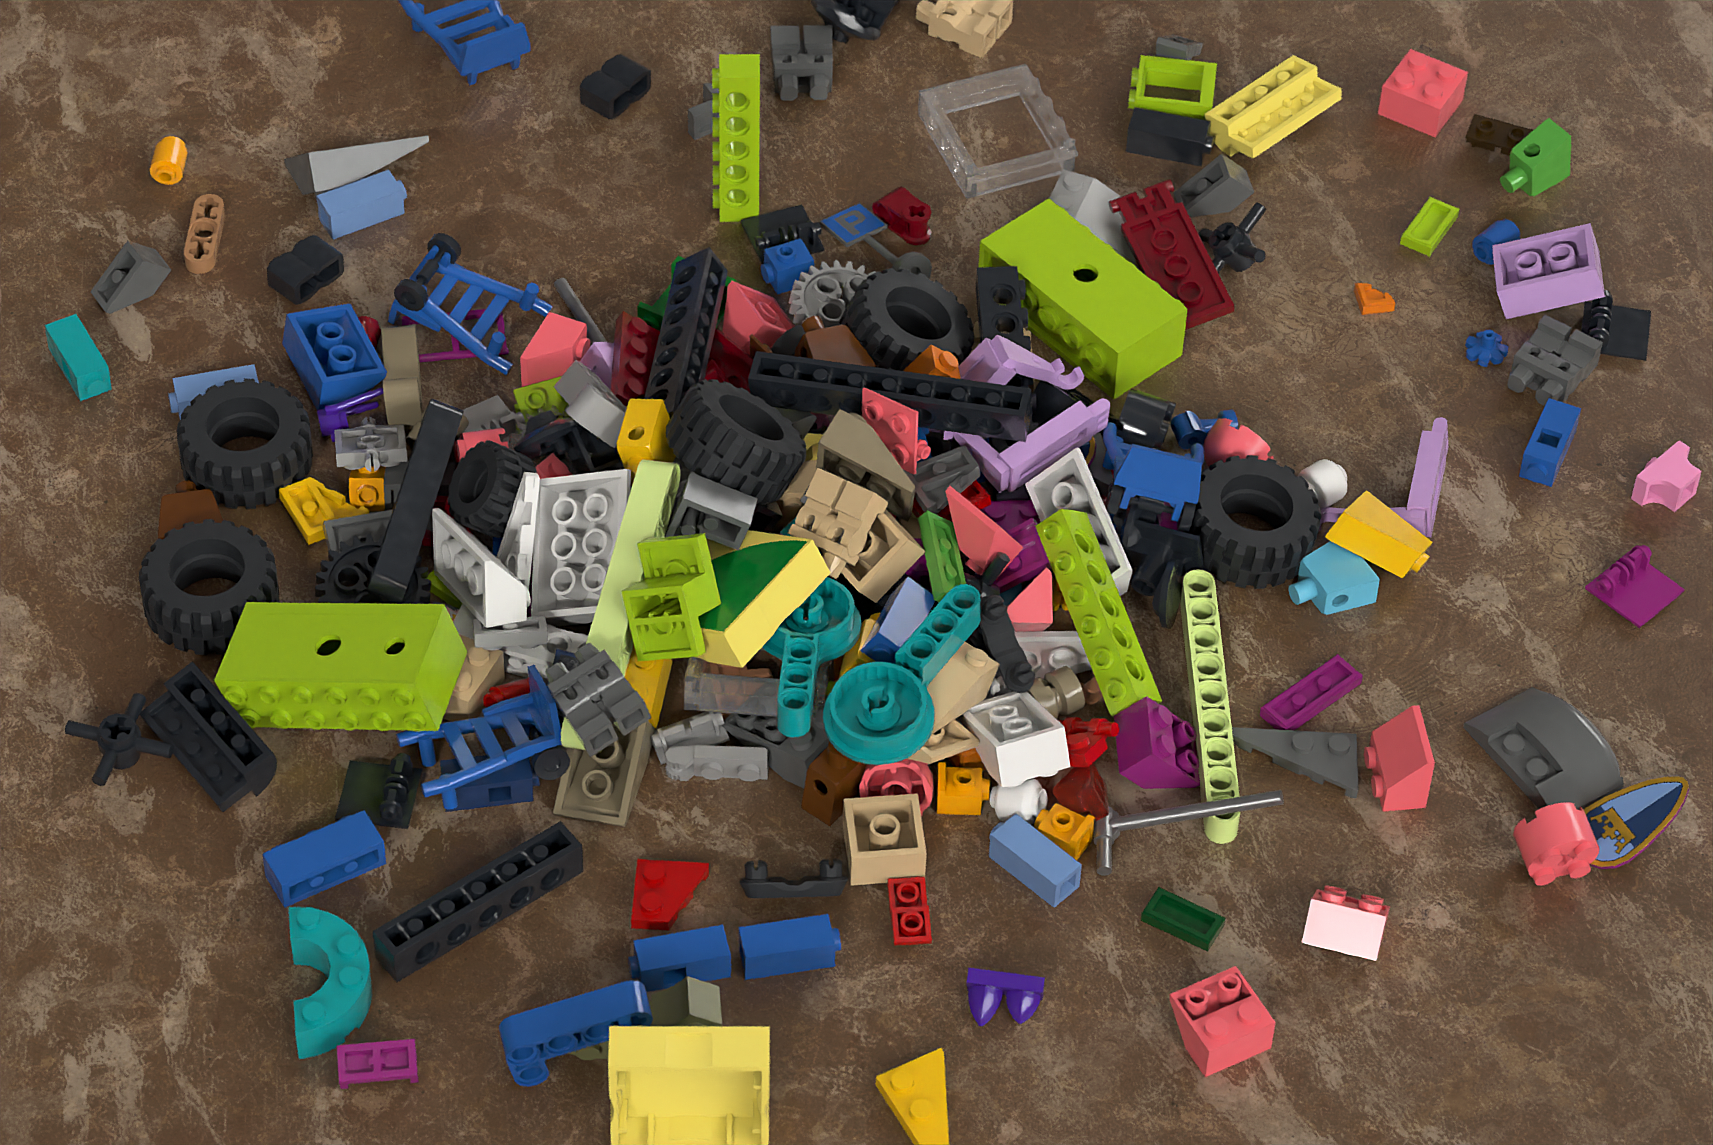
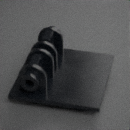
(782, 227)
(1618, 327)
(381, 790)

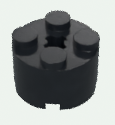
(1144, 419)

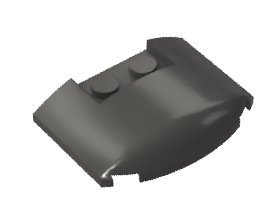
(1548, 749)

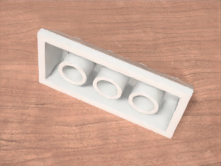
(1071, 487)
(476, 574)

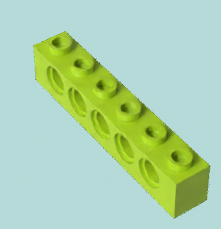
(738, 136)
(1097, 610)

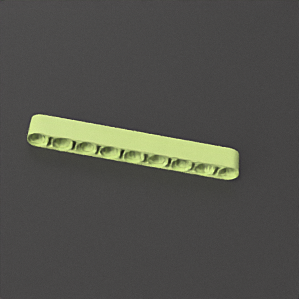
(644, 518)
(1209, 701)

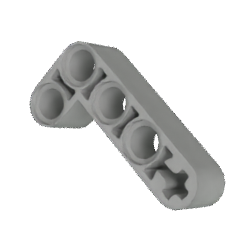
(591, 402)

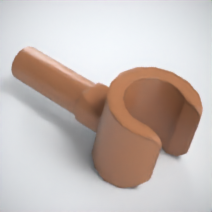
(1091, 691)

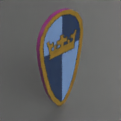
(1634, 818)

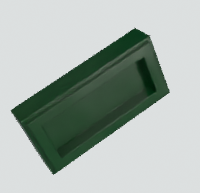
(1183, 919)

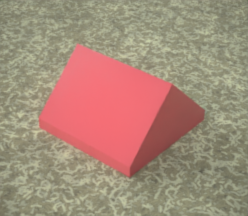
(1033, 605)

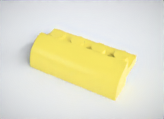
(1271, 108)

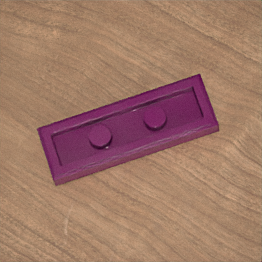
(1311, 694)

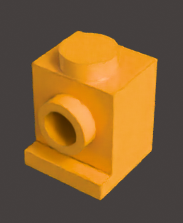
(961, 790)
(1066, 829)

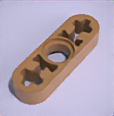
(209, 244)

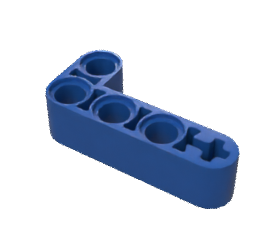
(568, 1027)

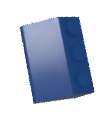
(332, 354)

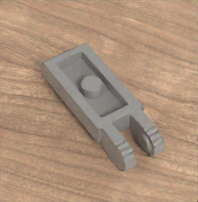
(716, 762)

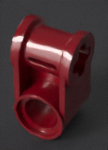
(904, 215)

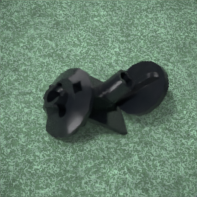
(854, 17)
(548, 435)
(1160, 558)

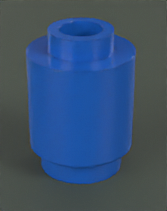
(1495, 234)

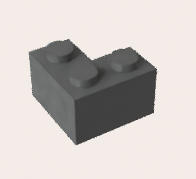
(712, 510)

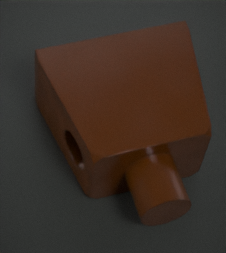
(831, 344)
(187, 506)
(829, 782)

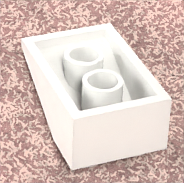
(1017, 738)

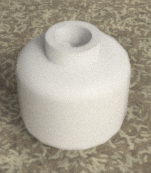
(1327, 481)
(1023, 800)

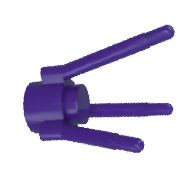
(335, 415)

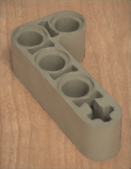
(403, 378)

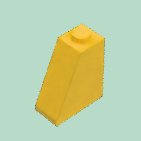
(1380, 536)

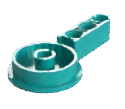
(806, 644)
(899, 688)

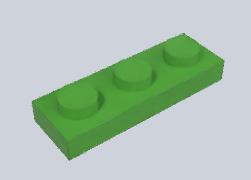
(941, 554)

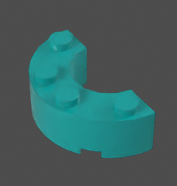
(345, 998)

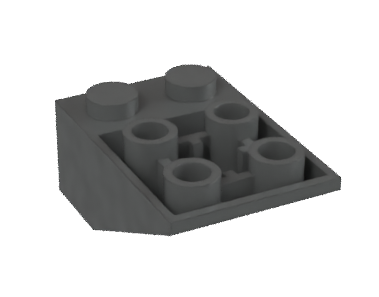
(786, 754)

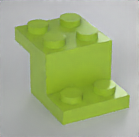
(671, 597)

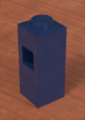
(503, 787)

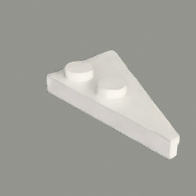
(518, 537)

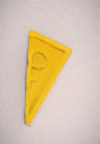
(919, 1098)

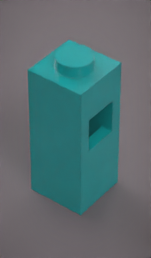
(78, 357)

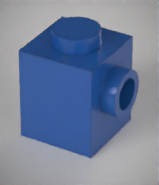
(784, 264)

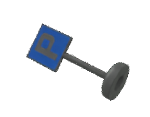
(859, 224)

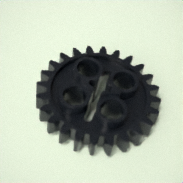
(343, 568)

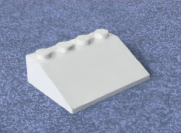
(575, 542)

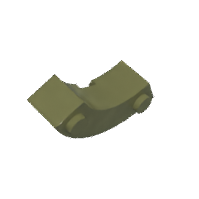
(683, 1004)

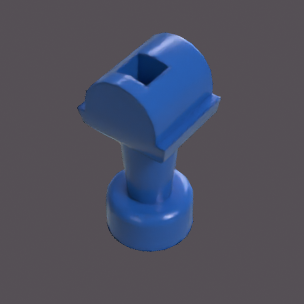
(1191, 430)

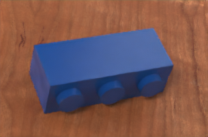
(324, 858)

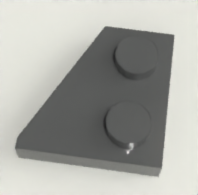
(936, 474)

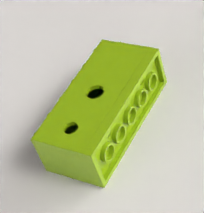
(1088, 299)
(342, 665)

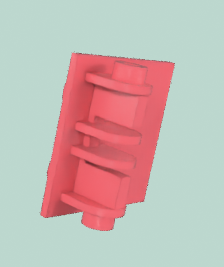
(896, 428)

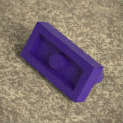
(988, 986)

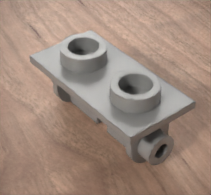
(696, 730)

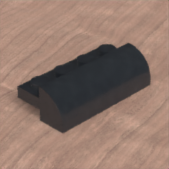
(210, 738)

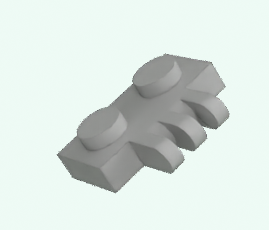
(524, 634)

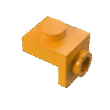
(367, 488)

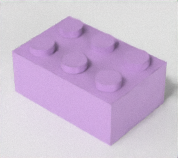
(1548, 271)

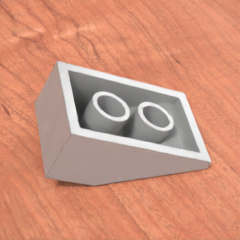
(1088, 203)

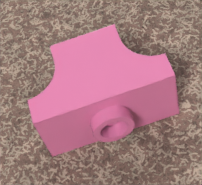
(1667, 479)

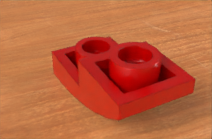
(909, 911)

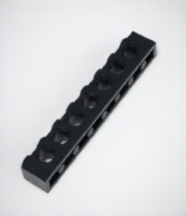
(993, 288)
(687, 328)
(940, 400)

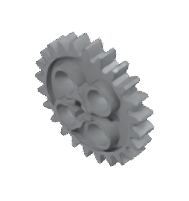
(821, 292)

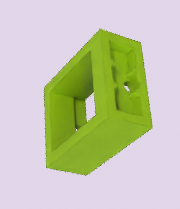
(1173, 74)

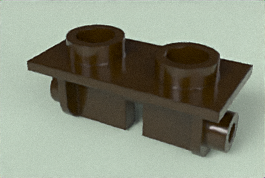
(1492, 133)

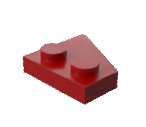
(664, 890)

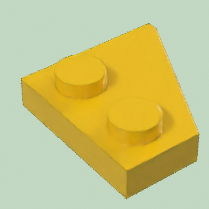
(312, 504)

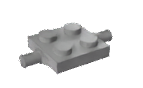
(370, 446)

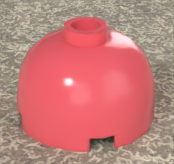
(1228, 441)
(899, 779)

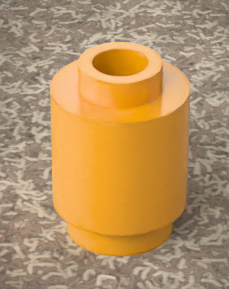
(169, 160)

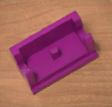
(377, 1062)

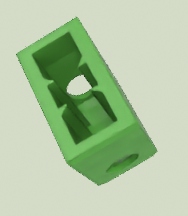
(1539, 160)

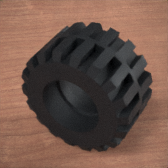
(486, 487)

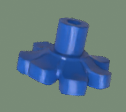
(1486, 347)

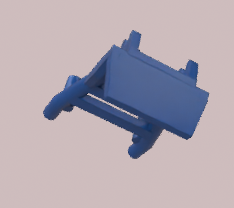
(481, 53)

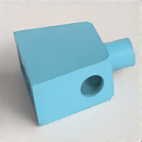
(1334, 580)

